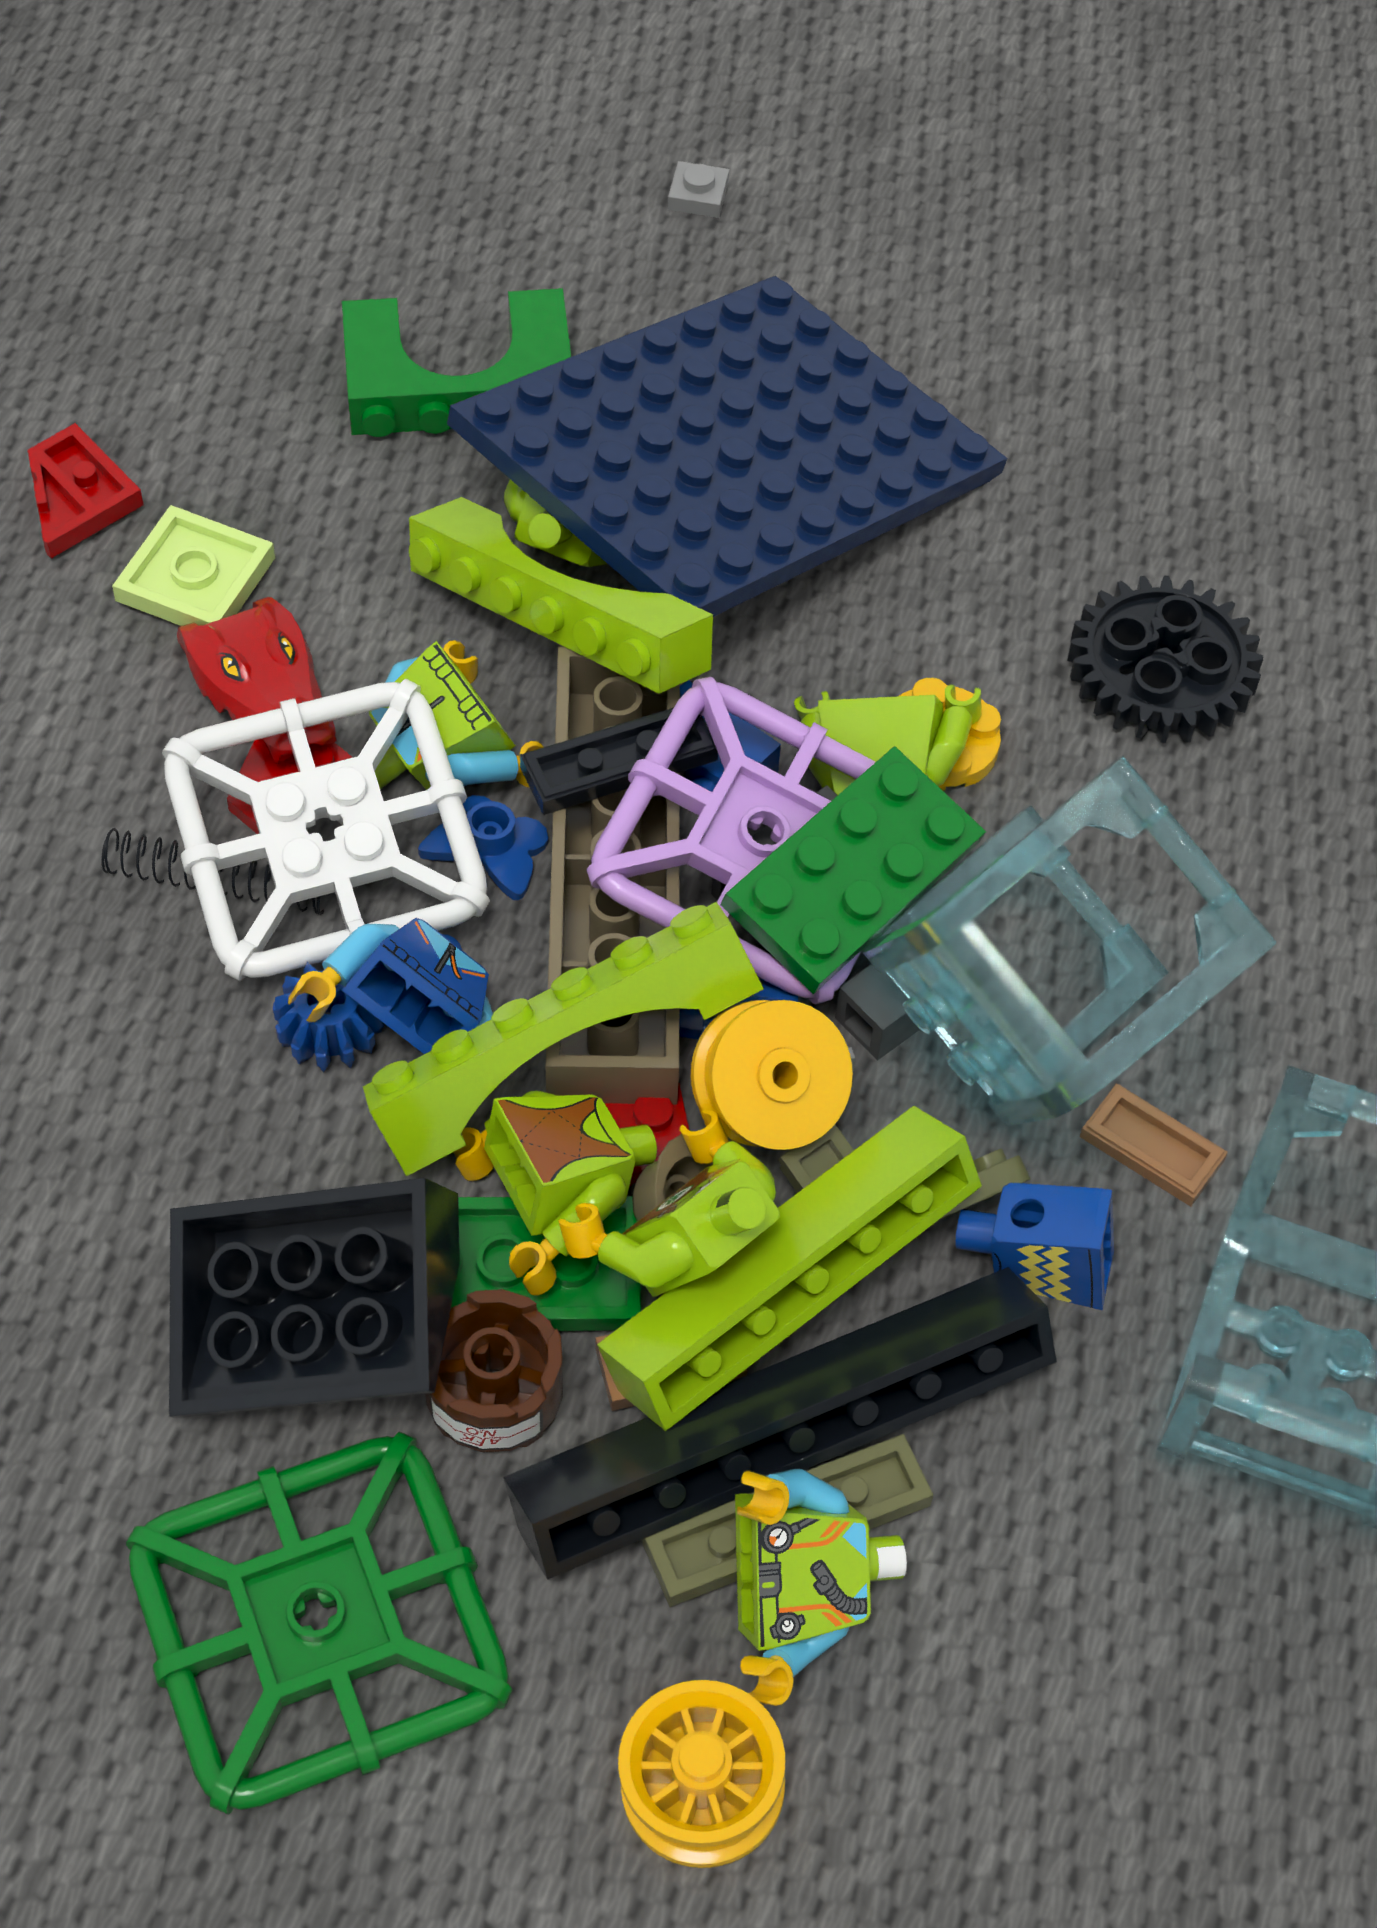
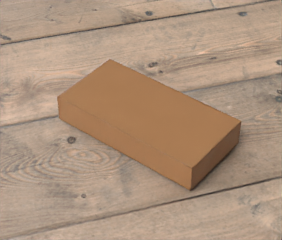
(1153, 1144)

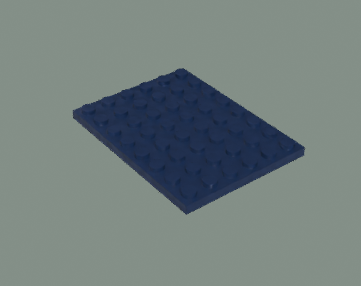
(727, 446)

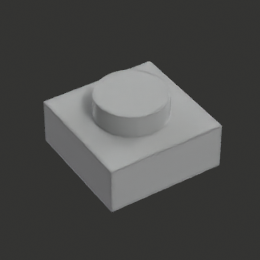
(698, 189)

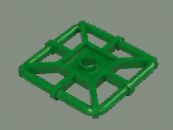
(303, 1661)

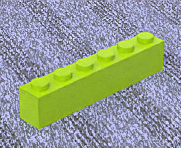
(816, 1251)

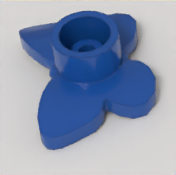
(501, 840)

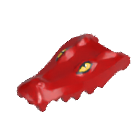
(254, 664)

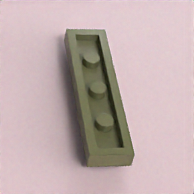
(701, 1552)

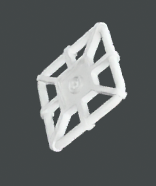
(290, 804)

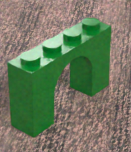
(397, 395)

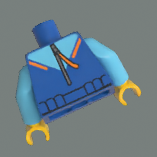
(406, 979)

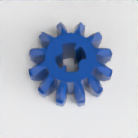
(334, 1034)

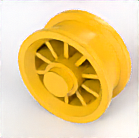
(772, 1073)
(702, 1773)

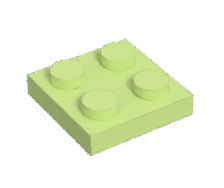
(193, 569)

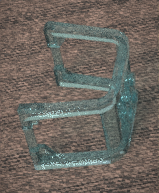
(988, 1010)
(1264, 1394)

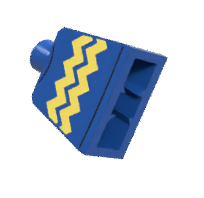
(1049, 1237)

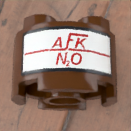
(503, 1406)

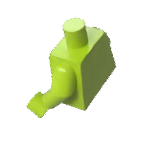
(910, 723)

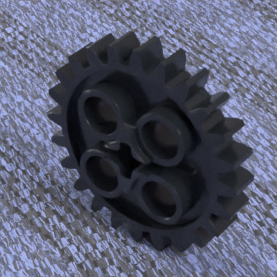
(1165, 659)

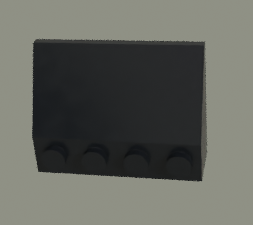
(310, 1297)

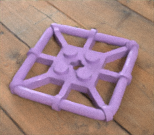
(743, 798)

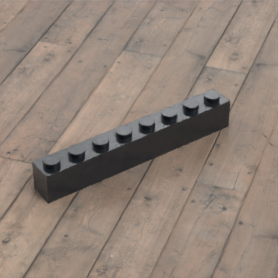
(780, 1421)

